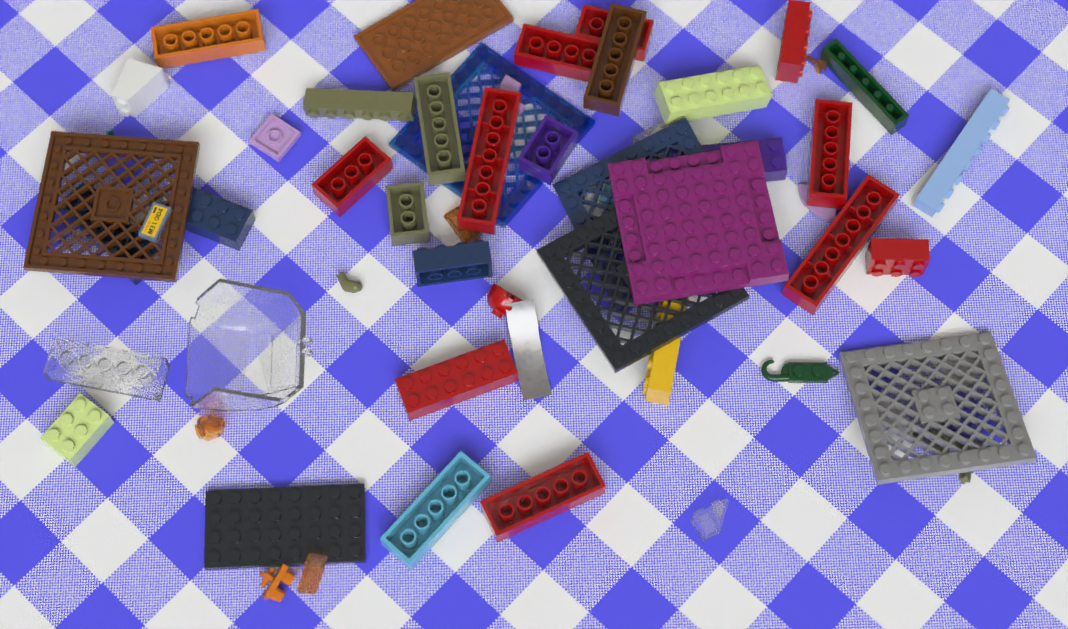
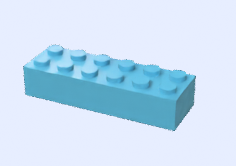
(435, 510)

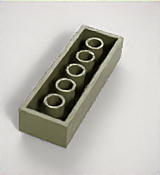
(439, 129)

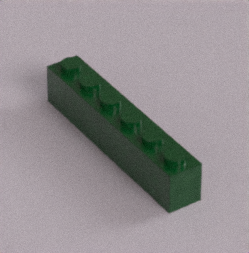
(864, 86)

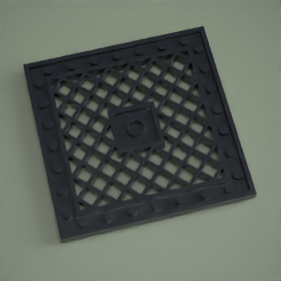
(610, 345)

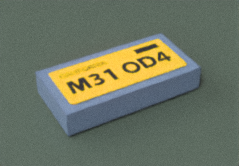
(155, 222)

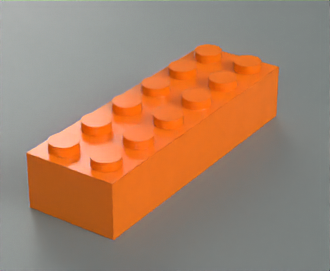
(208, 39)

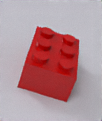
(897, 257)

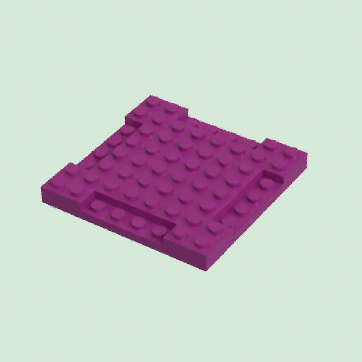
(697, 223)

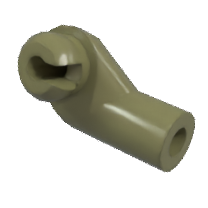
(349, 285)

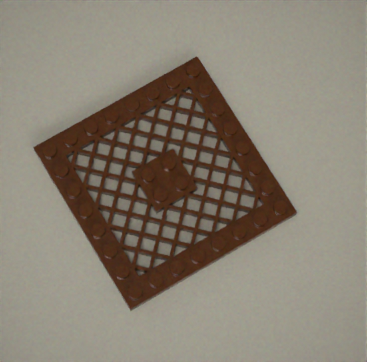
(111, 206)

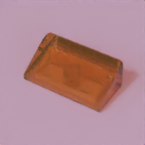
(464, 235)
(312, 573)

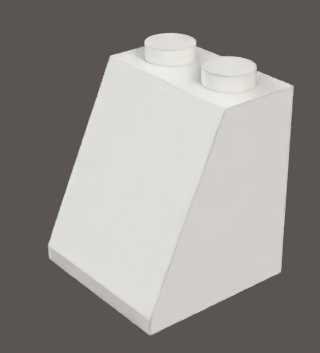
(138, 87)

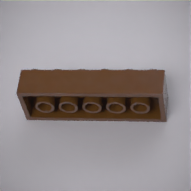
(614, 60)

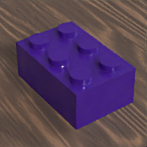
(547, 150)

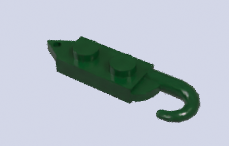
(800, 372)

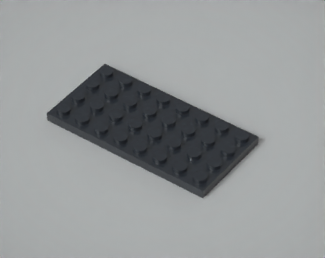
(284, 526)

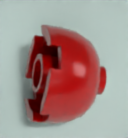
(498, 297)

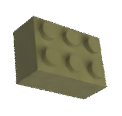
(407, 213)

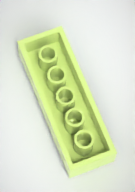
(712, 94)

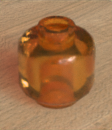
(209, 427)

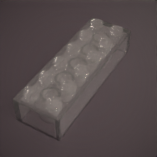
(107, 369)

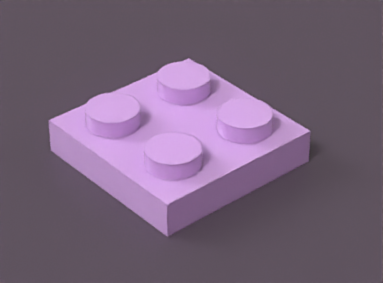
(275, 137)

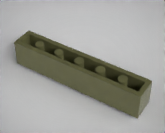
(359, 104)

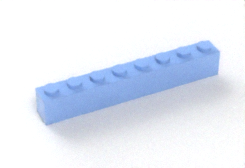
(961, 152)

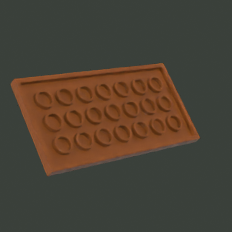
(428, 35)

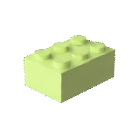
(77, 430)

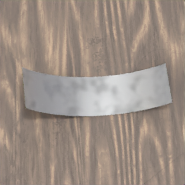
(527, 350)

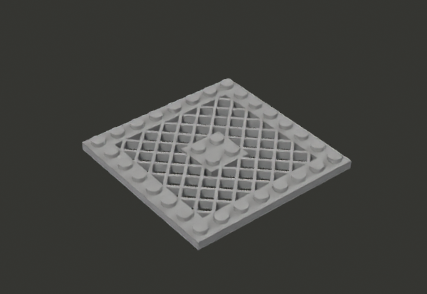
(936, 407)

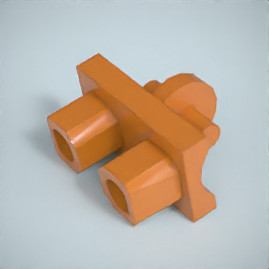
(272, 591)

